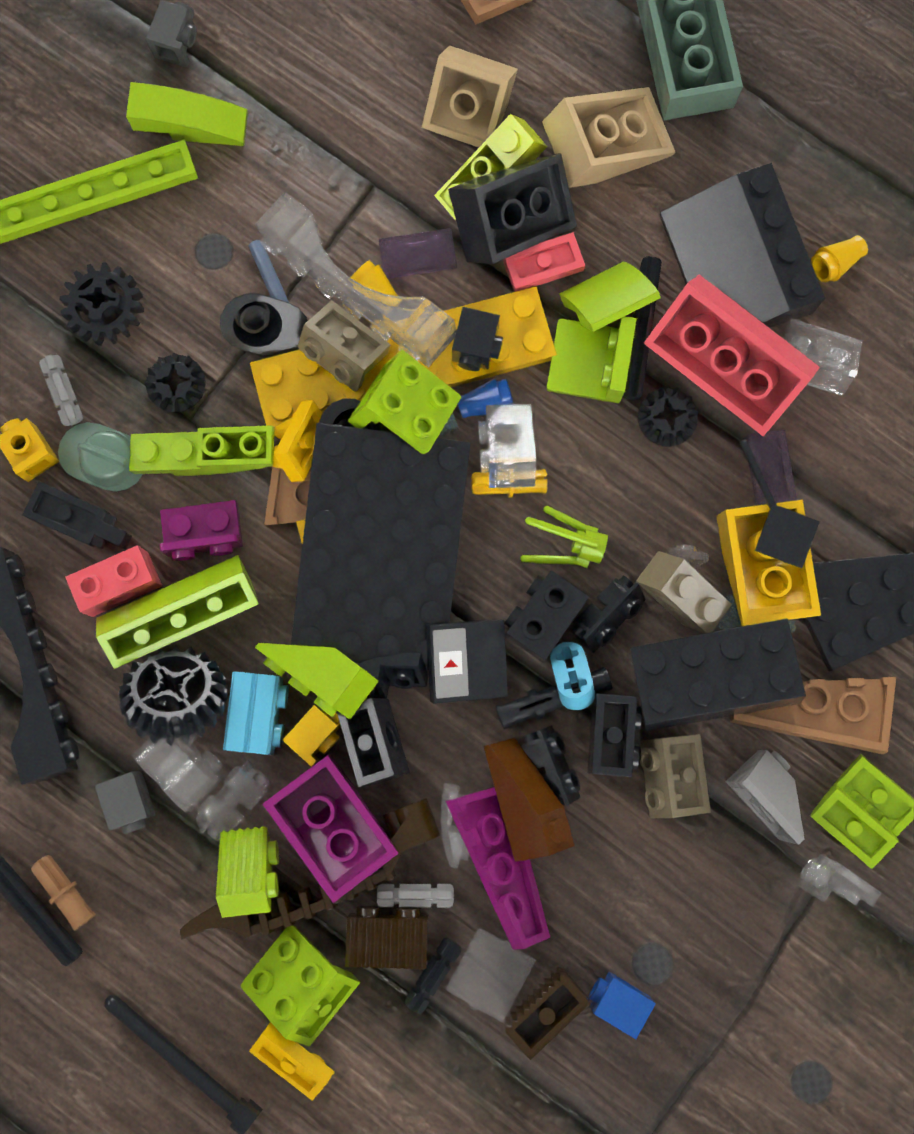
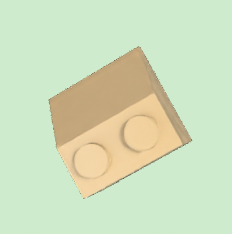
(468, 96)

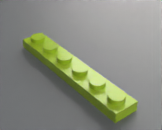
(95, 190)

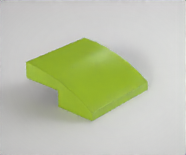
(609, 296)
(865, 811)

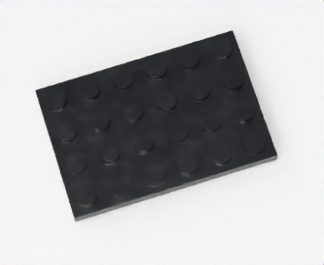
(378, 542)

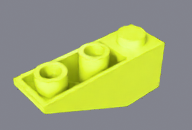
(506, 147)

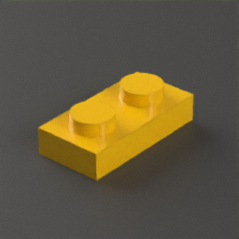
(292, 1062)

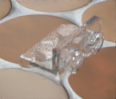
(833, 352)
(826, 875)

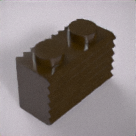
(386, 939)
(545, 1013)

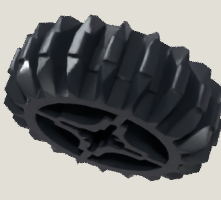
(168, 706)

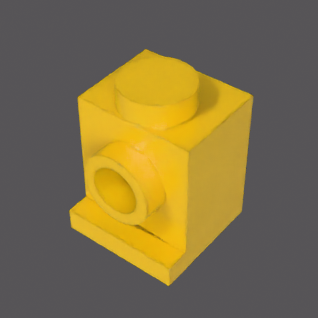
(34, 456)
(313, 734)

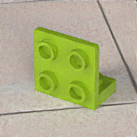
(591, 362)
(407, 402)
(298, 987)

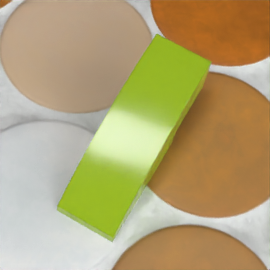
(185, 115)

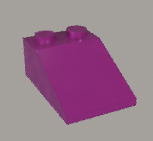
(331, 827)

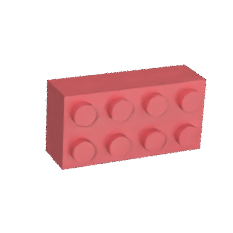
(731, 354)

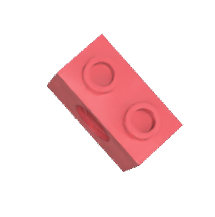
(113, 581)

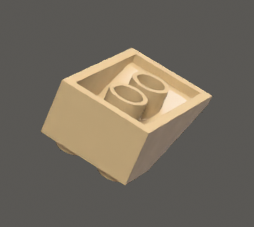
(607, 134)

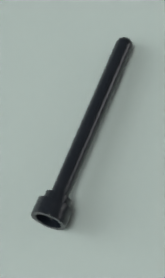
(239, 1112)

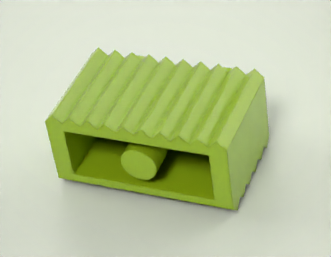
(246, 871)

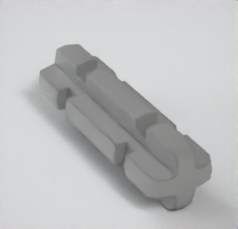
(61, 390)
(415, 896)

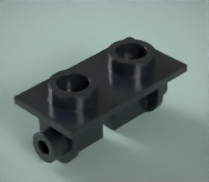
(599, 627)
(549, 752)

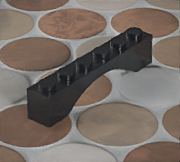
(41, 741)

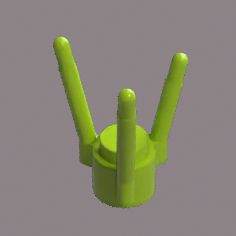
(587, 541)

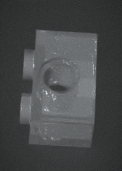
(509, 444)

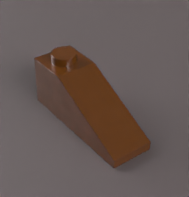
(529, 807)

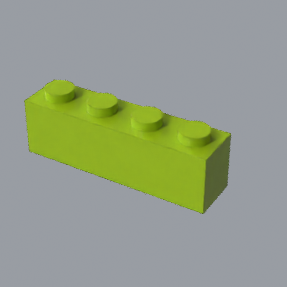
(175, 612)

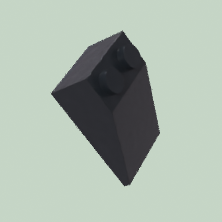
(512, 209)

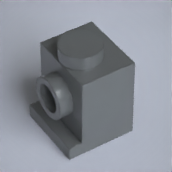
(172, 33)

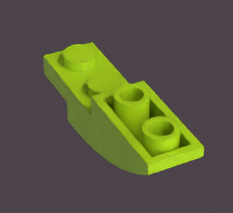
(202, 452)

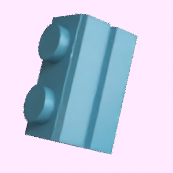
(255, 713)

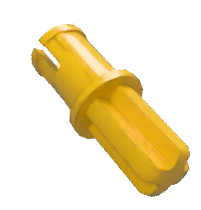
(480, 485)

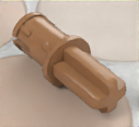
(62, 892)

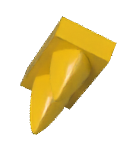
(297, 441)

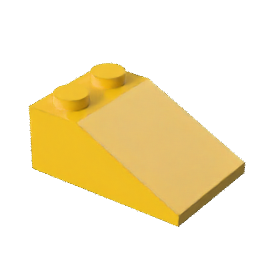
(761, 584)

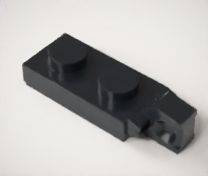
(74, 517)

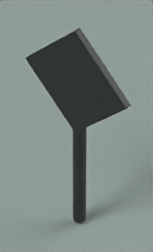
(785, 532)

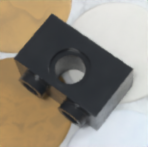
(374, 743)

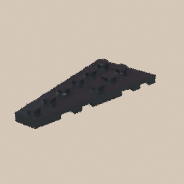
(862, 606)

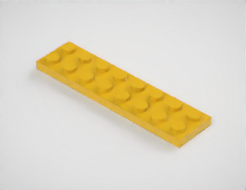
(294, 378)

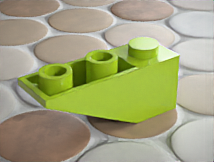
(325, 672)

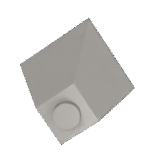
(770, 794)

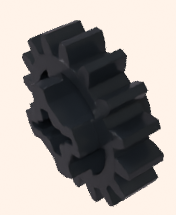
(92, 291)

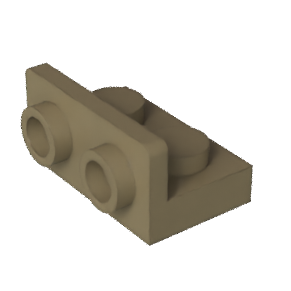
(342, 345)
(674, 776)

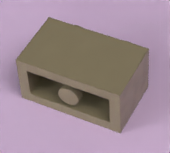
(683, 592)

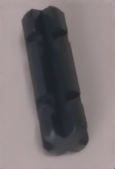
(433, 975)

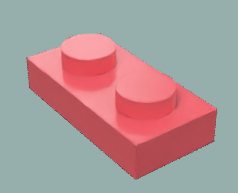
(545, 262)

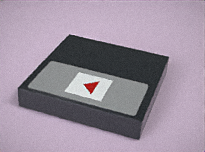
(466, 660)

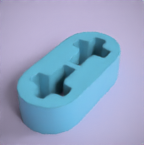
(565, 677)

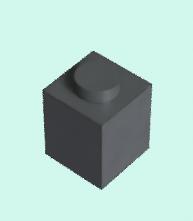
(125, 802)

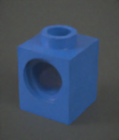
(621, 1004)

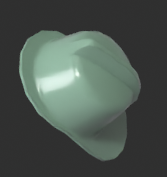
(97, 456)

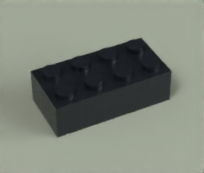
(717, 674)

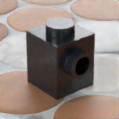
(476, 339)

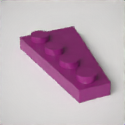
(507, 882)

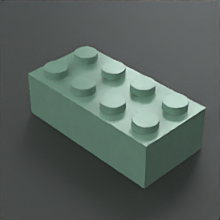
(690, 56)

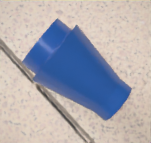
(490, 393)

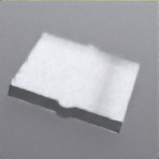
(490, 974)

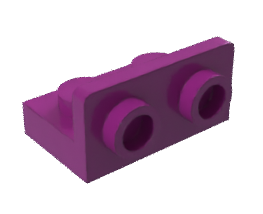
(201, 529)

